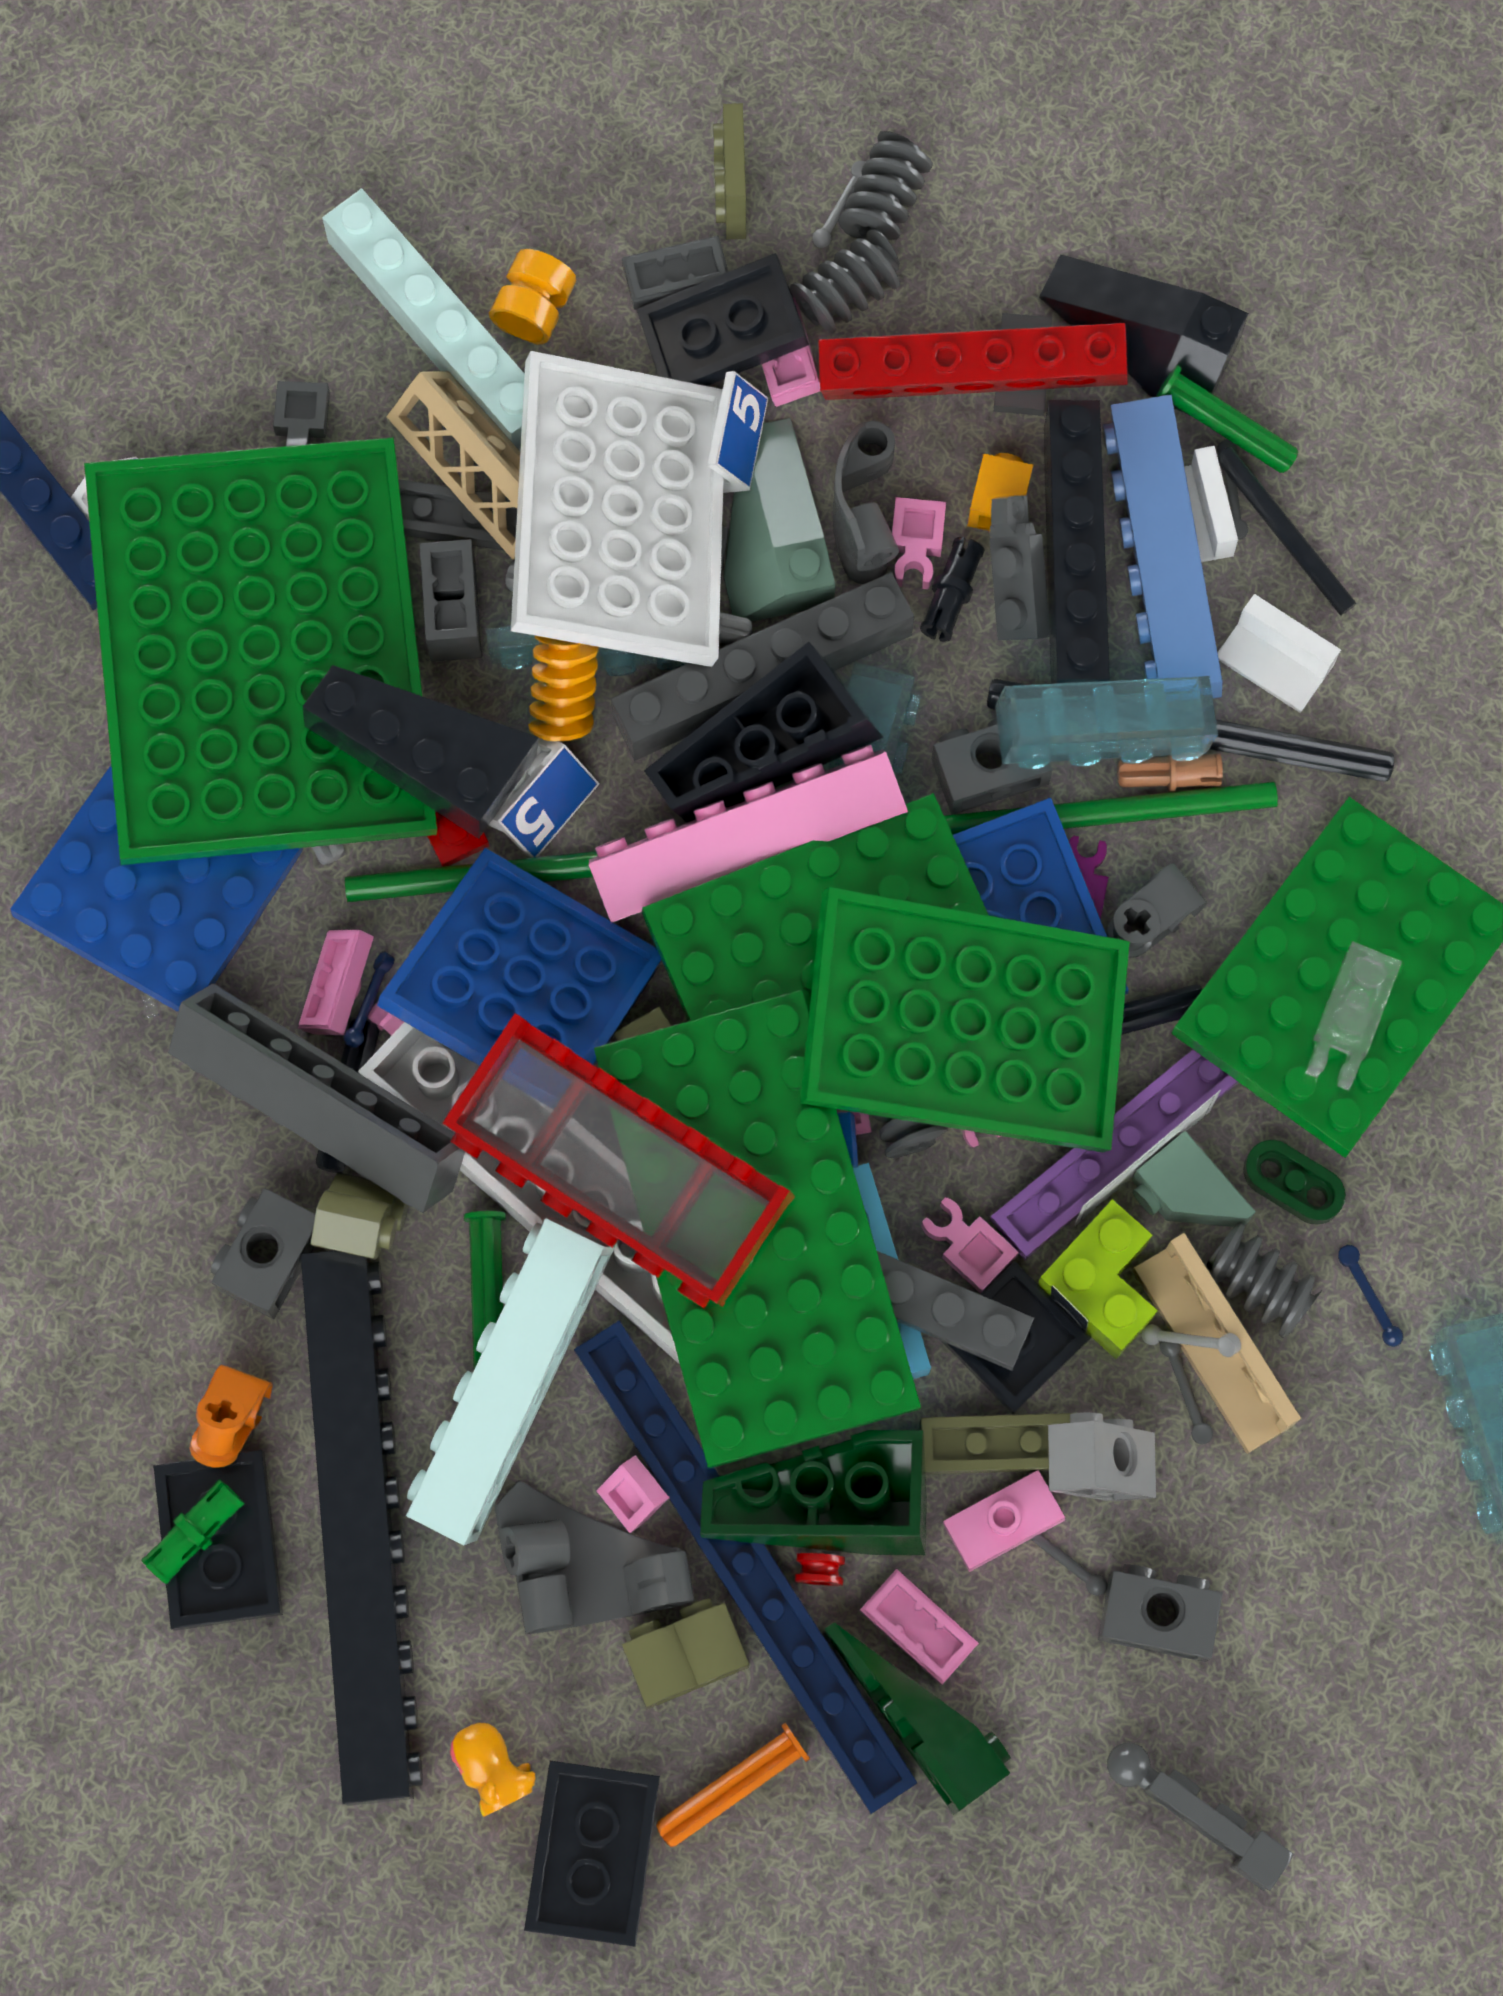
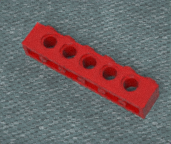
(973, 362)

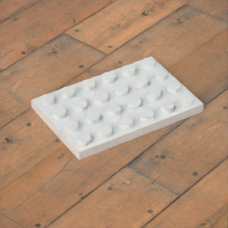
(618, 511)

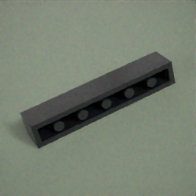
(1075, 542)

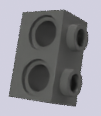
(450, 600)

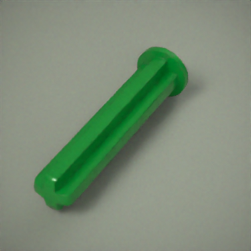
(1228, 422)
(485, 1271)

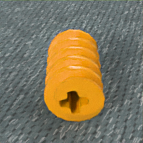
(563, 689)

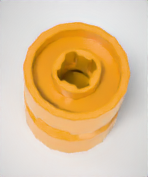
(531, 301)

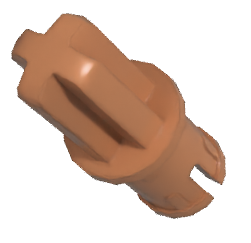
(1172, 773)

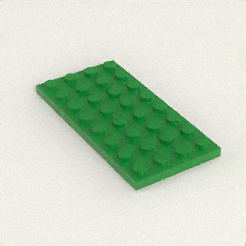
(810, 1323)

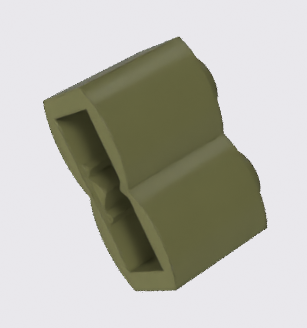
(357, 1217)
(685, 1653)

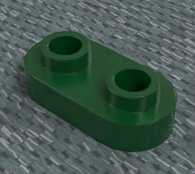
(1296, 1178)

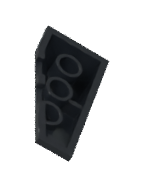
(1161, 320)

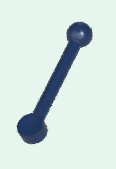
(354, 1036)
(1349, 1257)

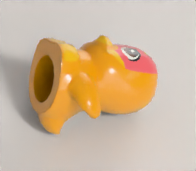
(485, 1765)

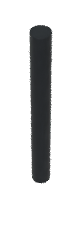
(1285, 531)

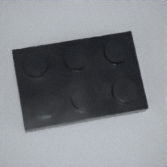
(724, 324)
(239, 1570)
(592, 1853)

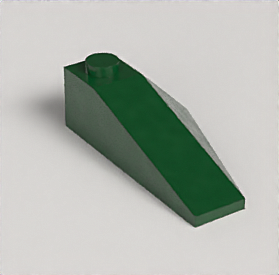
(838, 1498)
(940, 1740)

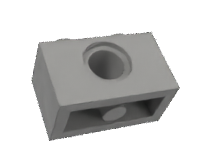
(1101, 1458)

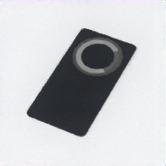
(1069, 1308)

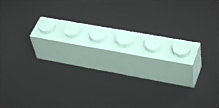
(427, 309)
(509, 1380)

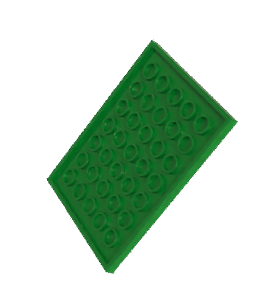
(217, 619)

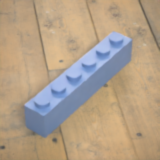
(1163, 541)

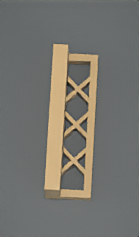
(478, 440)
(1238, 1384)

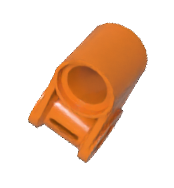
(227, 1416)

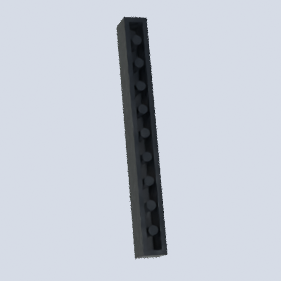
(357, 1529)

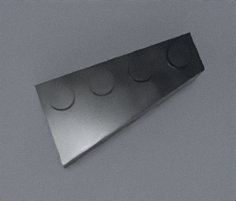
(774, 728)
(424, 747)

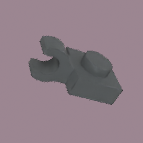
(301, 411)

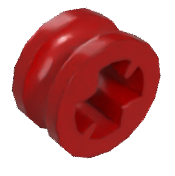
(819, 1569)

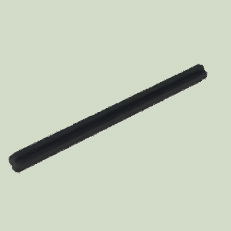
(1281, 746)

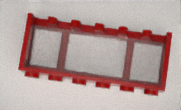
(616, 1162)

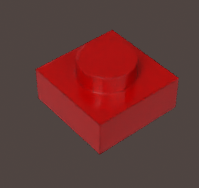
(454, 842)

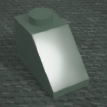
(1189, 1187)

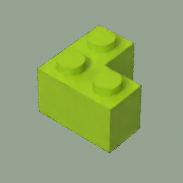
(1092, 1282)

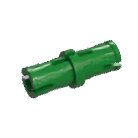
(192, 1531)

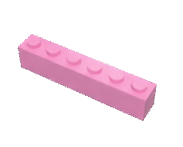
(727, 839)

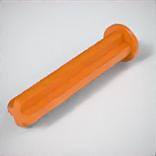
(731, 1787)

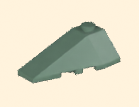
(775, 537)

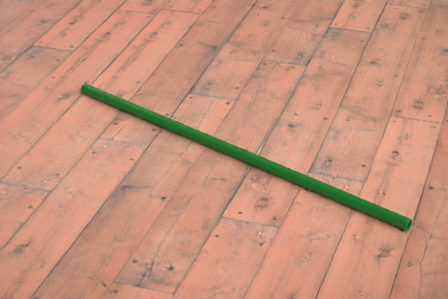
(1070, 814)

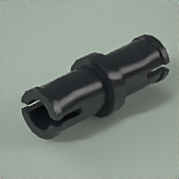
(952, 589)

